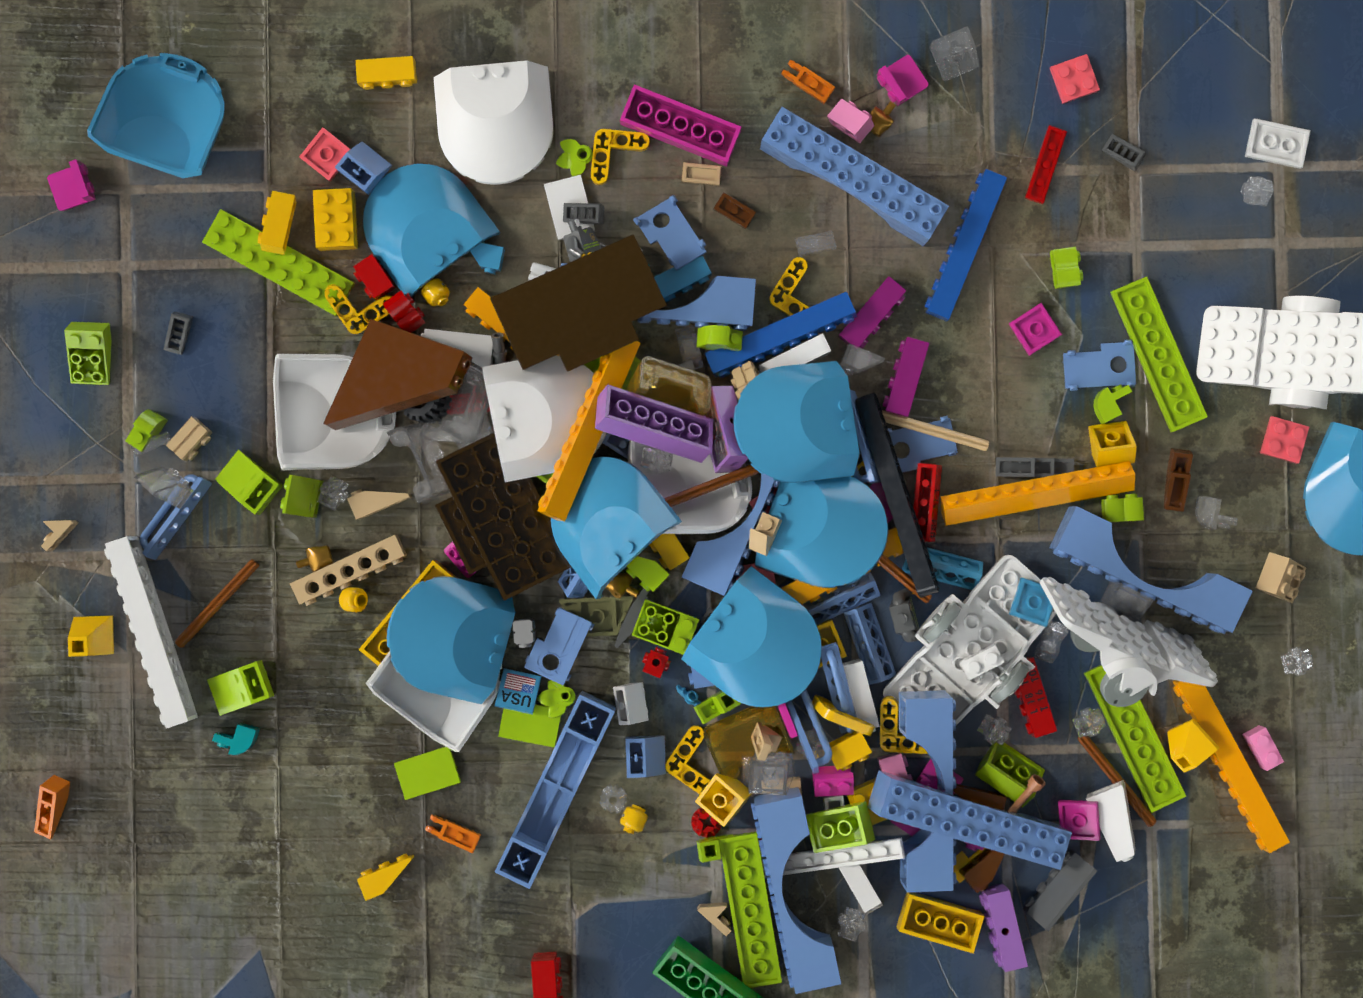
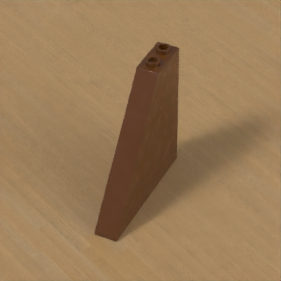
(395, 373)

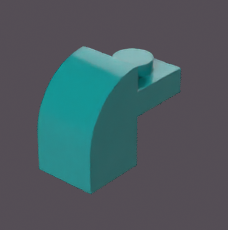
(242, 741)

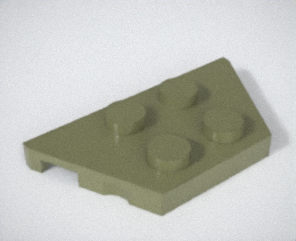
(605, 613)

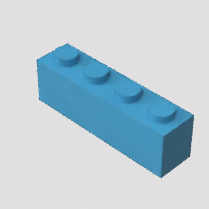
(683, 279)

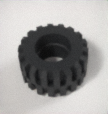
(430, 412)

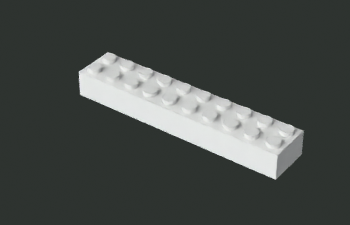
(151, 631)

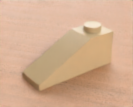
(371, 502)

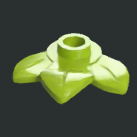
(571, 157)
(554, 700)

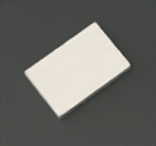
(1277, 143)
(565, 191)

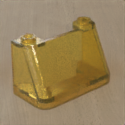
(672, 385)
(731, 737)

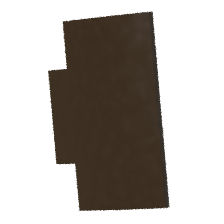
(580, 307)
(497, 520)

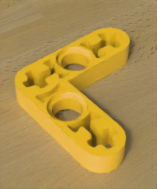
(612, 143)
(788, 299)
(353, 314)
(830, 712)
(892, 733)
(683, 766)

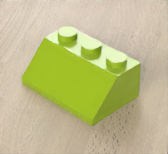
(1007, 771)

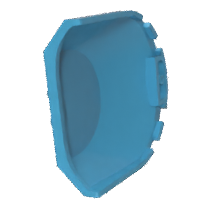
(160, 114)
(422, 223)
(798, 423)
(1336, 489)
(611, 521)
(827, 532)
(451, 637)
(757, 644)

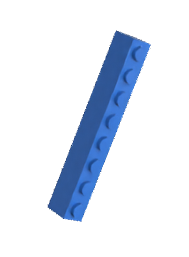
(966, 244)
(784, 333)

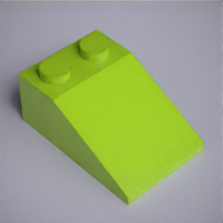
(840, 827)

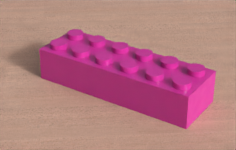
(680, 125)

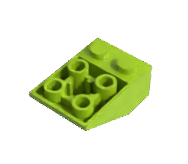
(88, 352)
(248, 483)
(301, 496)
(648, 571)
(665, 626)
(240, 687)

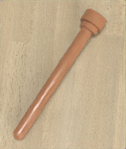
(1034, 784)

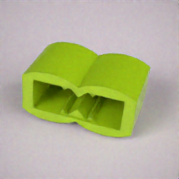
(1065, 267)
(1122, 509)

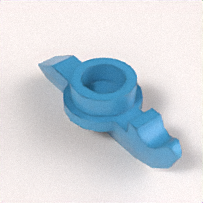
(690, 697)

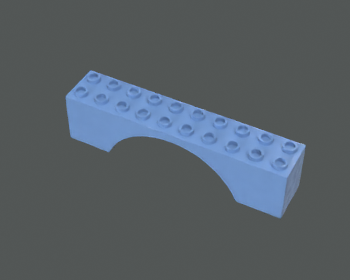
(820, 154)
(724, 303)
(1090, 543)
(720, 560)
(929, 721)
(555, 789)
(968, 821)
(808, 952)

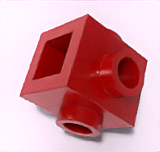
(653, 669)

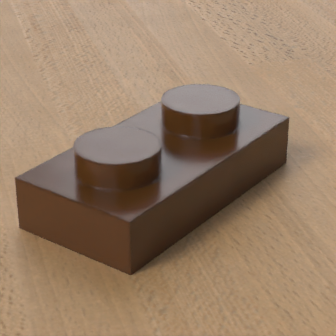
(734, 210)

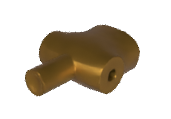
(881, 119)
(317, 558)
(621, 584)

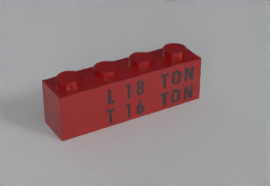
(927, 498)
(1035, 704)

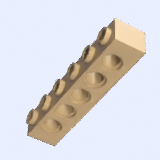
(302, 586)

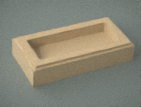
(701, 174)

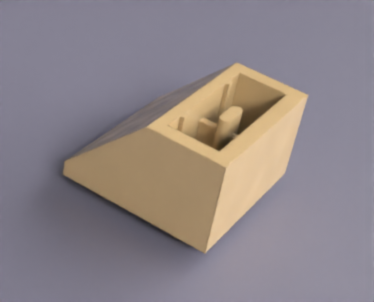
(1281, 577)

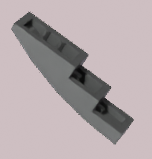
(1032, 467)
(631, 618)

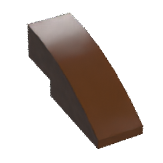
(1177, 479)

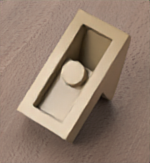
(60, 531)
(764, 534)
(764, 741)
(711, 912)

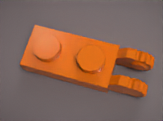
(809, 82)
(454, 834)

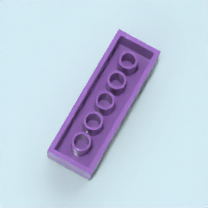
(654, 423)

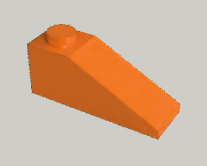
(51, 803)

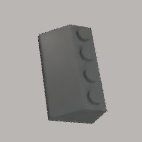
(1059, 890)

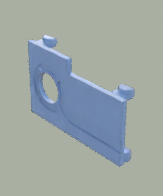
(676, 238)
(1094, 368)
(923, 445)
(563, 641)

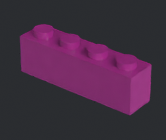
(873, 311)
(906, 376)

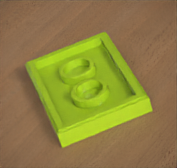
(530, 728)
(427, 772)

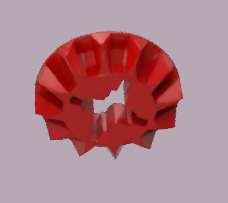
(697, 824)

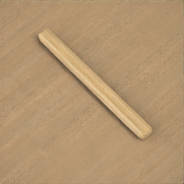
(936, 431)

